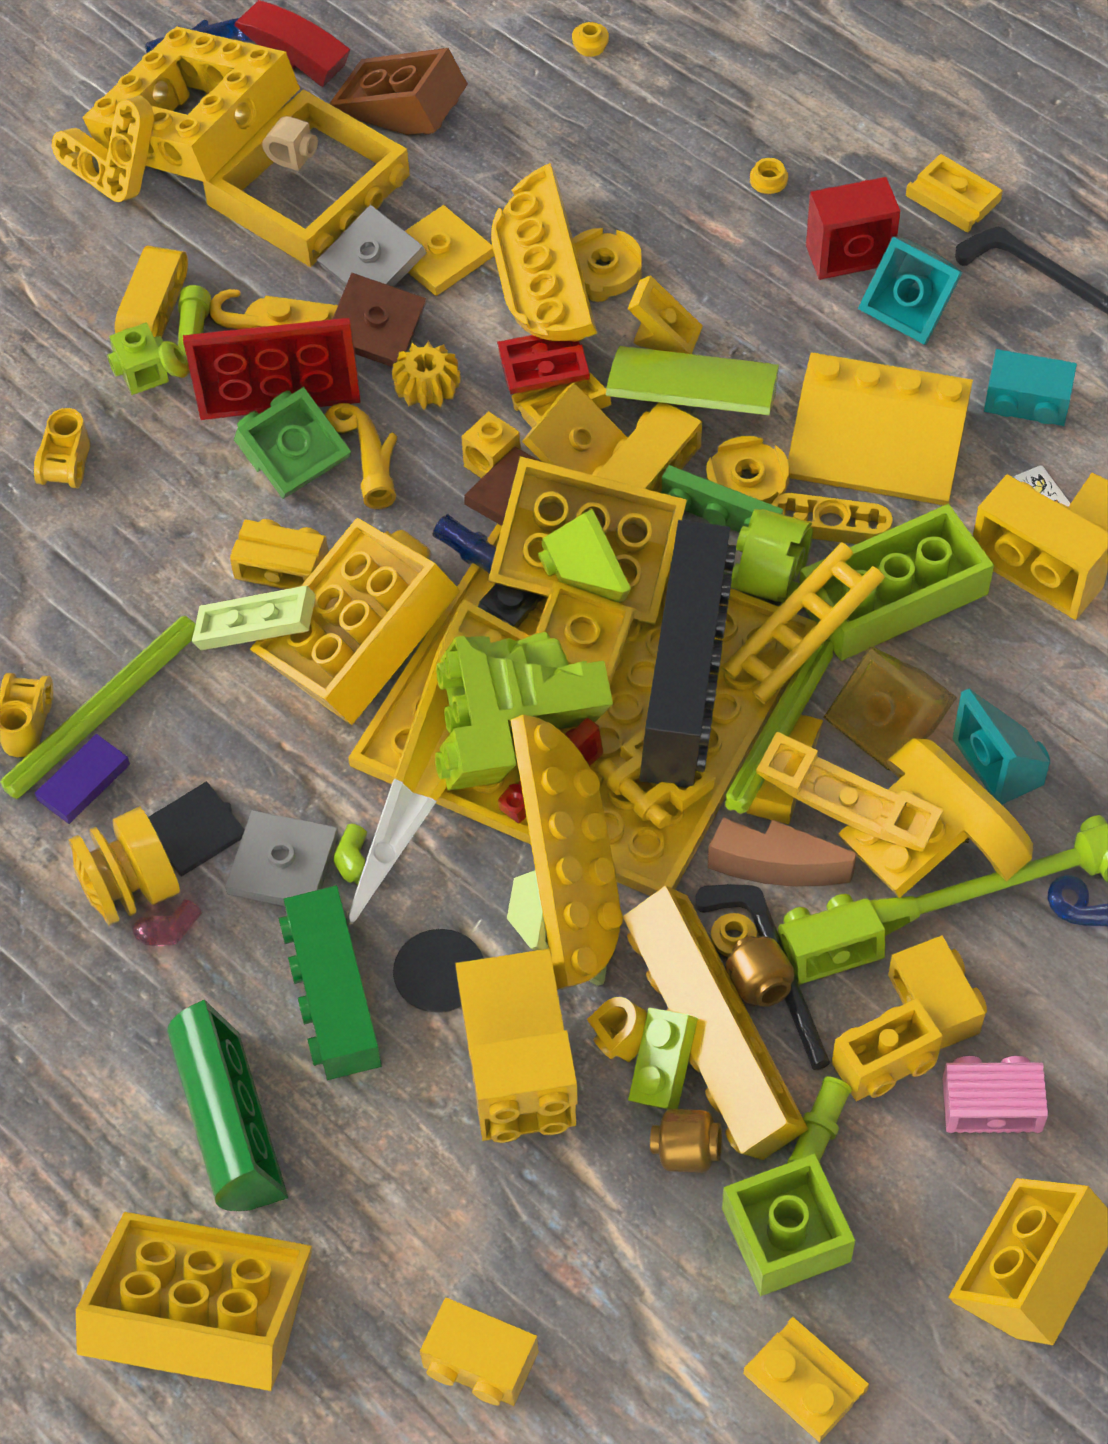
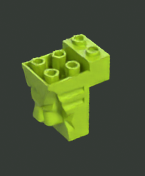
(502, 681)

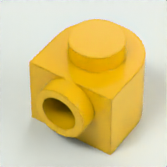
(618, 1028)

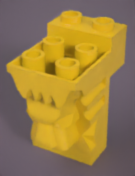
(517, 1046)

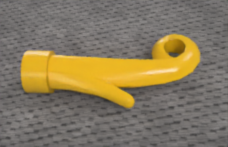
(377, 485)

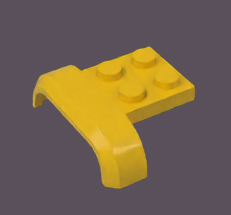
(967, 813)

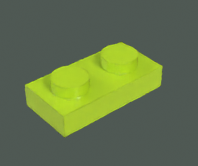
(662, 1059)

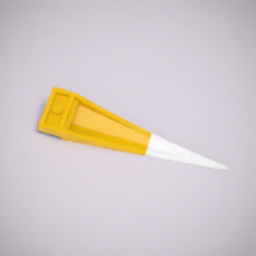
(416, 779)

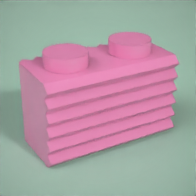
(994, 1096)

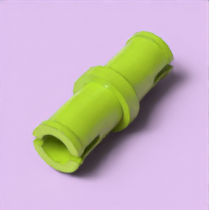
(822, 1119)

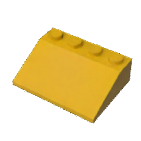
(879, 428)
(634, 519)
(365, 620)
(193, 1301)

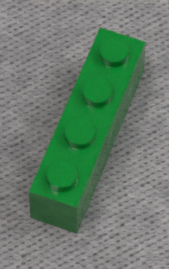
(332, 983)

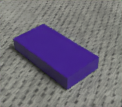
(82, 778)

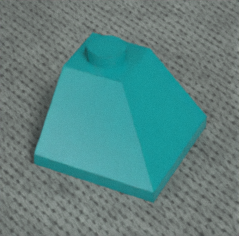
(910, 289)
(999, 749)

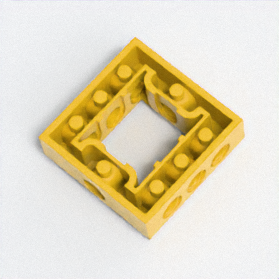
(243, 89)

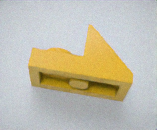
(663, 319)

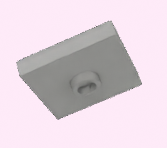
(372, 249)
(280, 858)

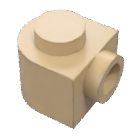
(290, 143)

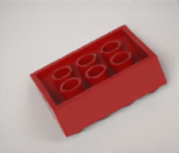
(252, 366)

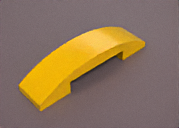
(846, 796)

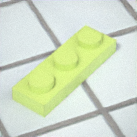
(254, 618)

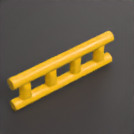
(806, 597)

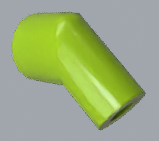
(348, 856)

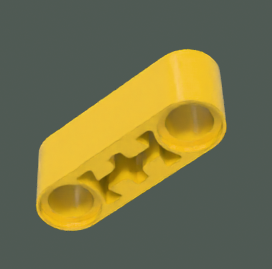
(153, 289)

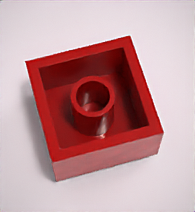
(851, 226)

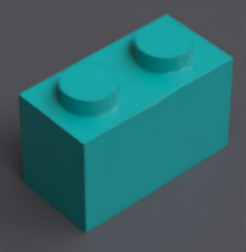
(1030, 387)

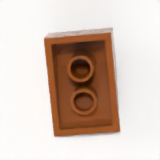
(403, 91)

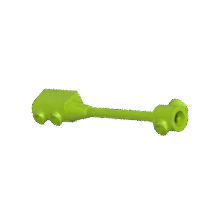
(855, 931)

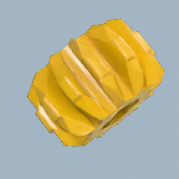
(426, 375)

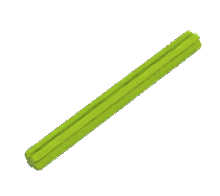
(98, 708)
(782, 720)

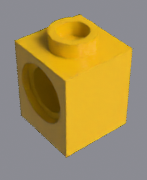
(488, 443)

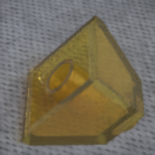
(888, 705)

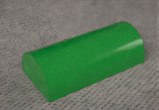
(225, 1110)

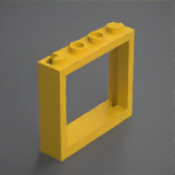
(226, 188)

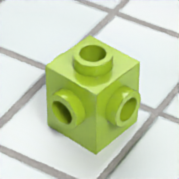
(137, 358)

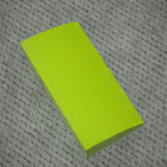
(693, 380)

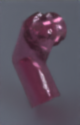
(167, 929)

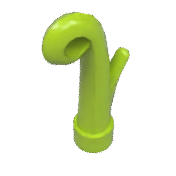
(193, 309)

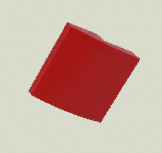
(541, 363)

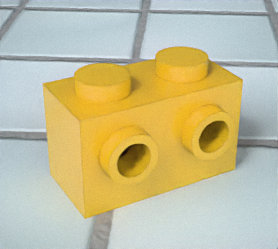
(887, 1050)

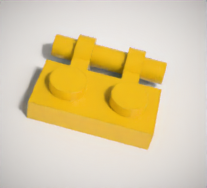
(649, 804)

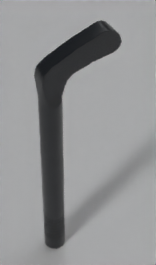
(1001, 238)
(752, 898)

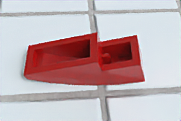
(304, 42)

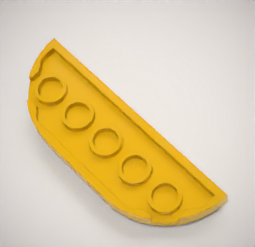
(540, 261)
(568, 851)

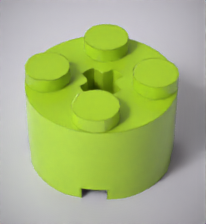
(772, 555)

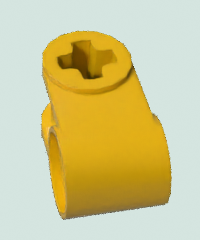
(63, 449)
(23, 712)

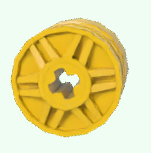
(124, 866)

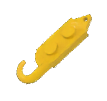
(269, 311)

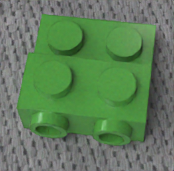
(291, 442)

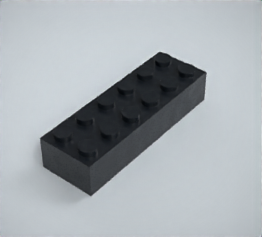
(687, 654)

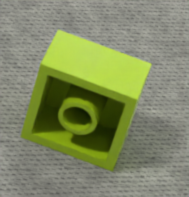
(788, 1224)

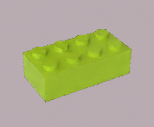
(928, 572)

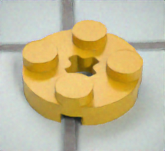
(620, 274)
(759, 458)

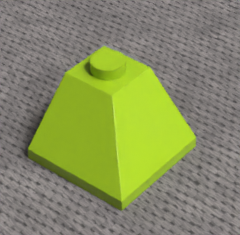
(584, 558)

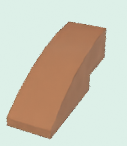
(778, 856)

